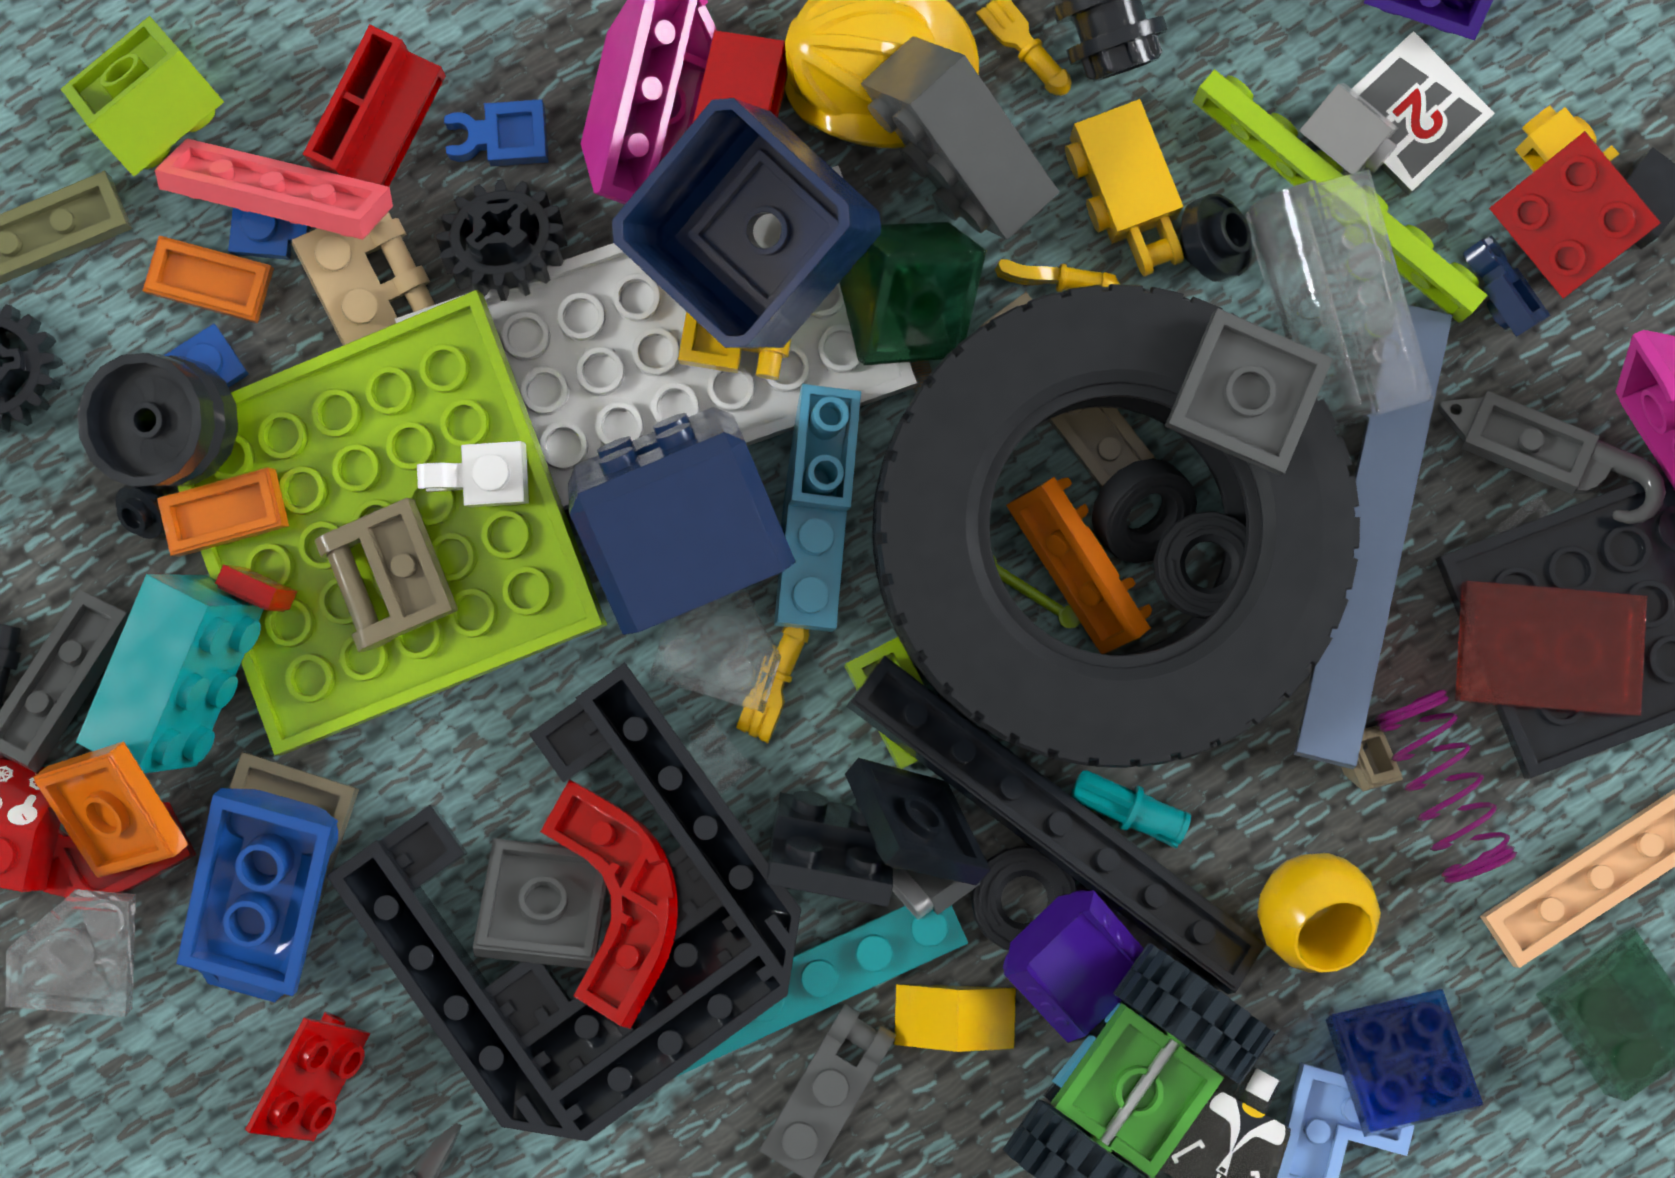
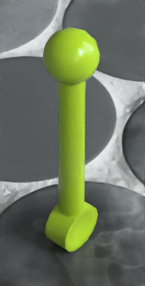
(1066, 615)

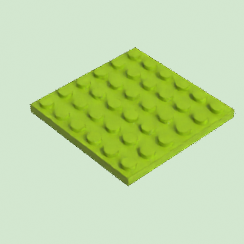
(349, 444)

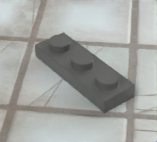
(59, 680)

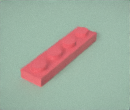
(274, 188)

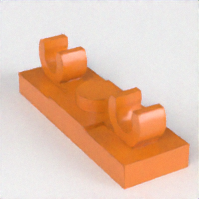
(1079, 565)

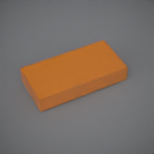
(208, 279)
(223, 512)

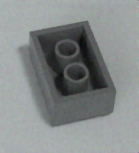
(958, 138)

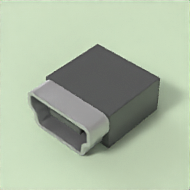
(927, 892)

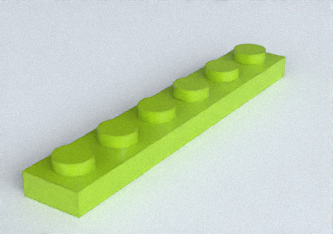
(1276, 143)

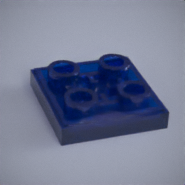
(1403, 1062)

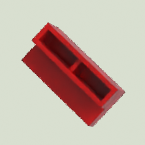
(746, 70)
(374, 110)

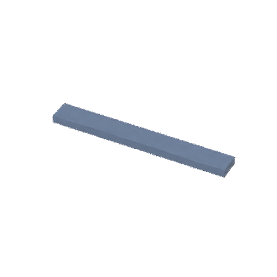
(1386, 488)

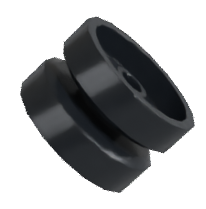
(157, 420)

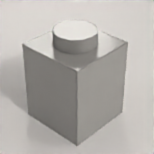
(1351, 131)

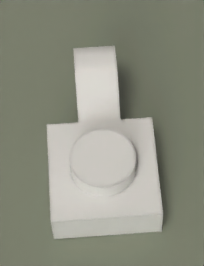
(488, 474)

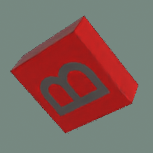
(255, 588)

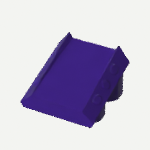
(1072, 962)

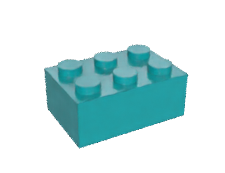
(172, 671)

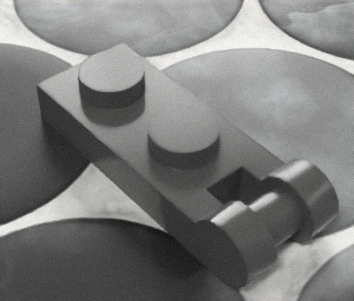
(826, 1095)

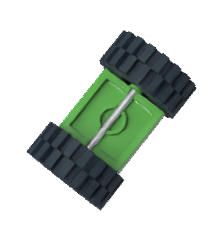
(1138, 1083)

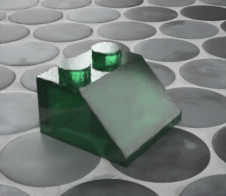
(912, 293)
(1617, 1015)

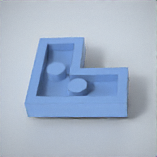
(1323, 1122)

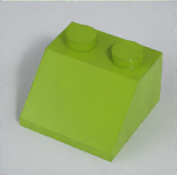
(142, 97)

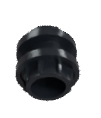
(1112, 35)

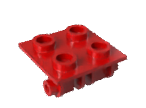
(1574, 215)
(309, 1079)

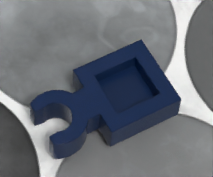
(1511, 297)

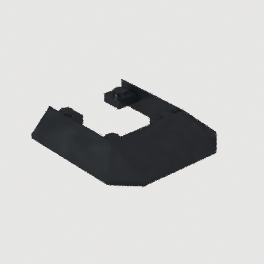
(522, 1040)

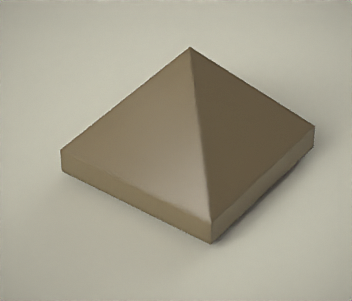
(1375, 764)

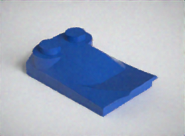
(257, 891)

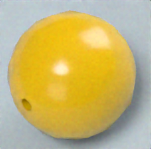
(1318, 912)

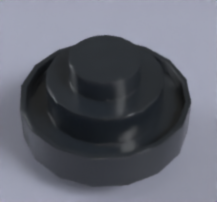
(1216, 238)

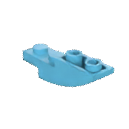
(817, 506)

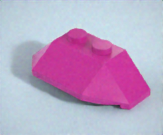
(644, 91)

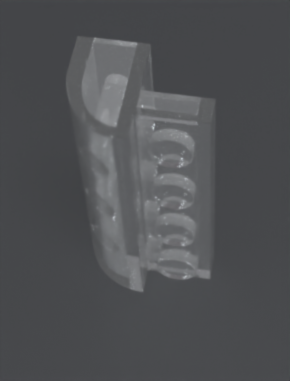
(1341, 293)

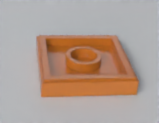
(110, 810)

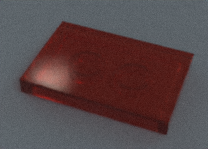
(1551, 648)

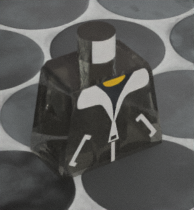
(1233, 1135)

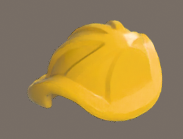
(843, 42)

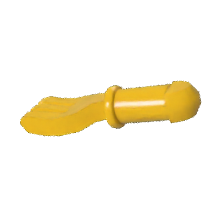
(1012, 30)
(1063, 277)
(764, 724)

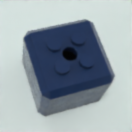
(698, 217)
(676, 519)

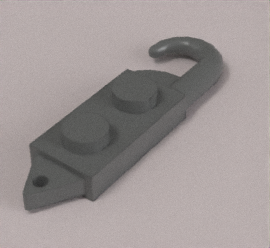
(1550, 450)

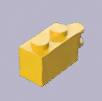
(1127, 182)

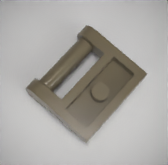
(403, 569)

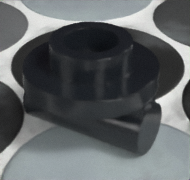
(140, 510)

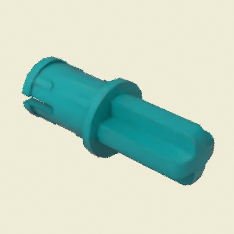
(1132, 808)

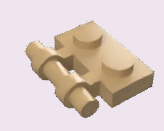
(348, 283)

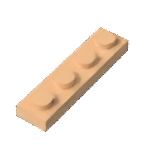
(1586, 884)

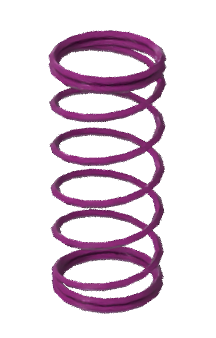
(1487, 860)

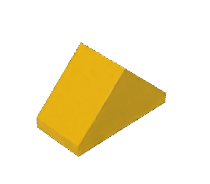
(955, 1017)

